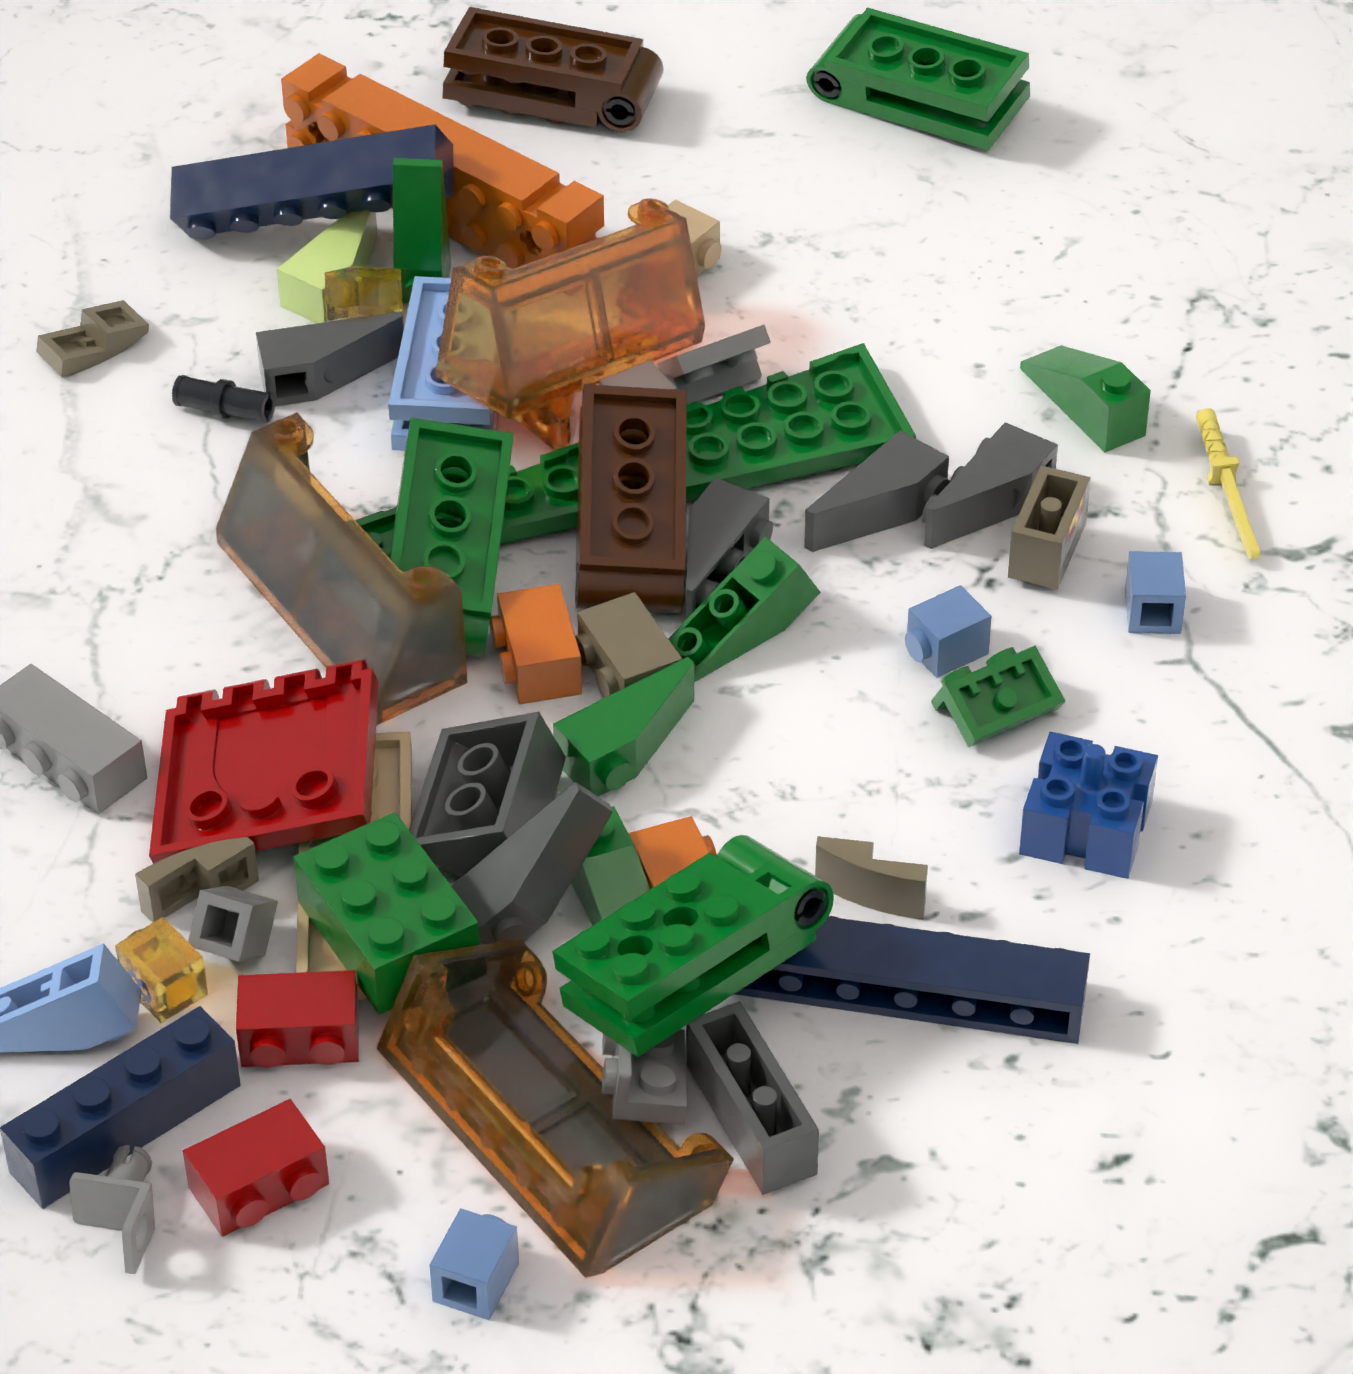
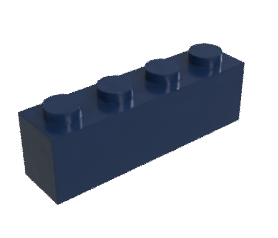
(121, 1105)

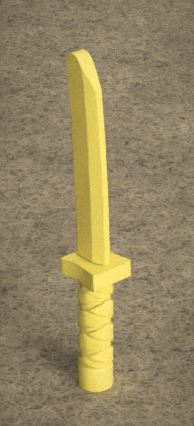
(1223, 472)

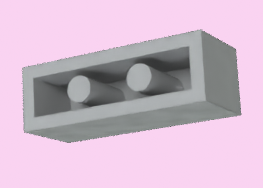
(68, 740)

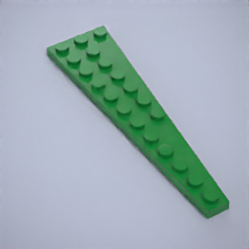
(749, 439)

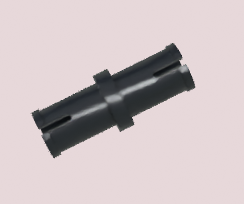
(223, 398)

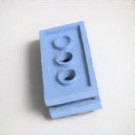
(415, 387)

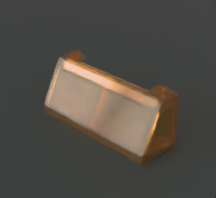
(571, 316)

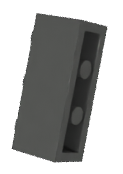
(752, 1098)

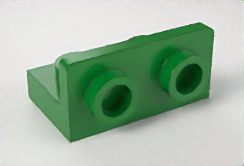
(1000, 695)

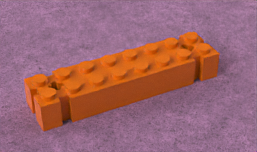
(500, 197)

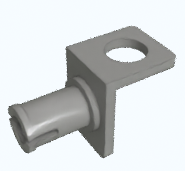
(118, 1202)

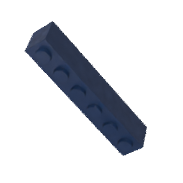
(299, 182)
(935, 979)

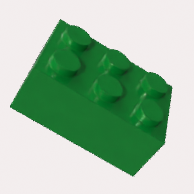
(381, 904)

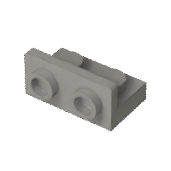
(717, 365)
(647, 1085)

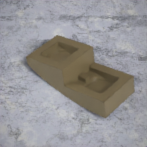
(101, 335)
(180, 877)
(870, 882)

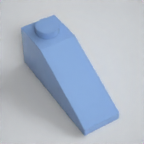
(69, 1005)

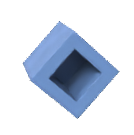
(1155, 592)
(948, 631)
(474, 1263)

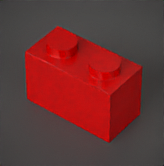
(297, 1018)
(256, 1167)

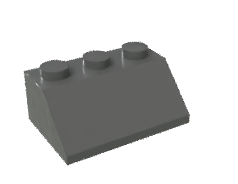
(485, 788)

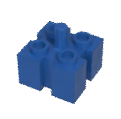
(1088, 804)

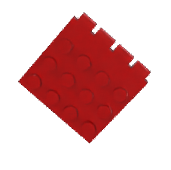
(268, 761)

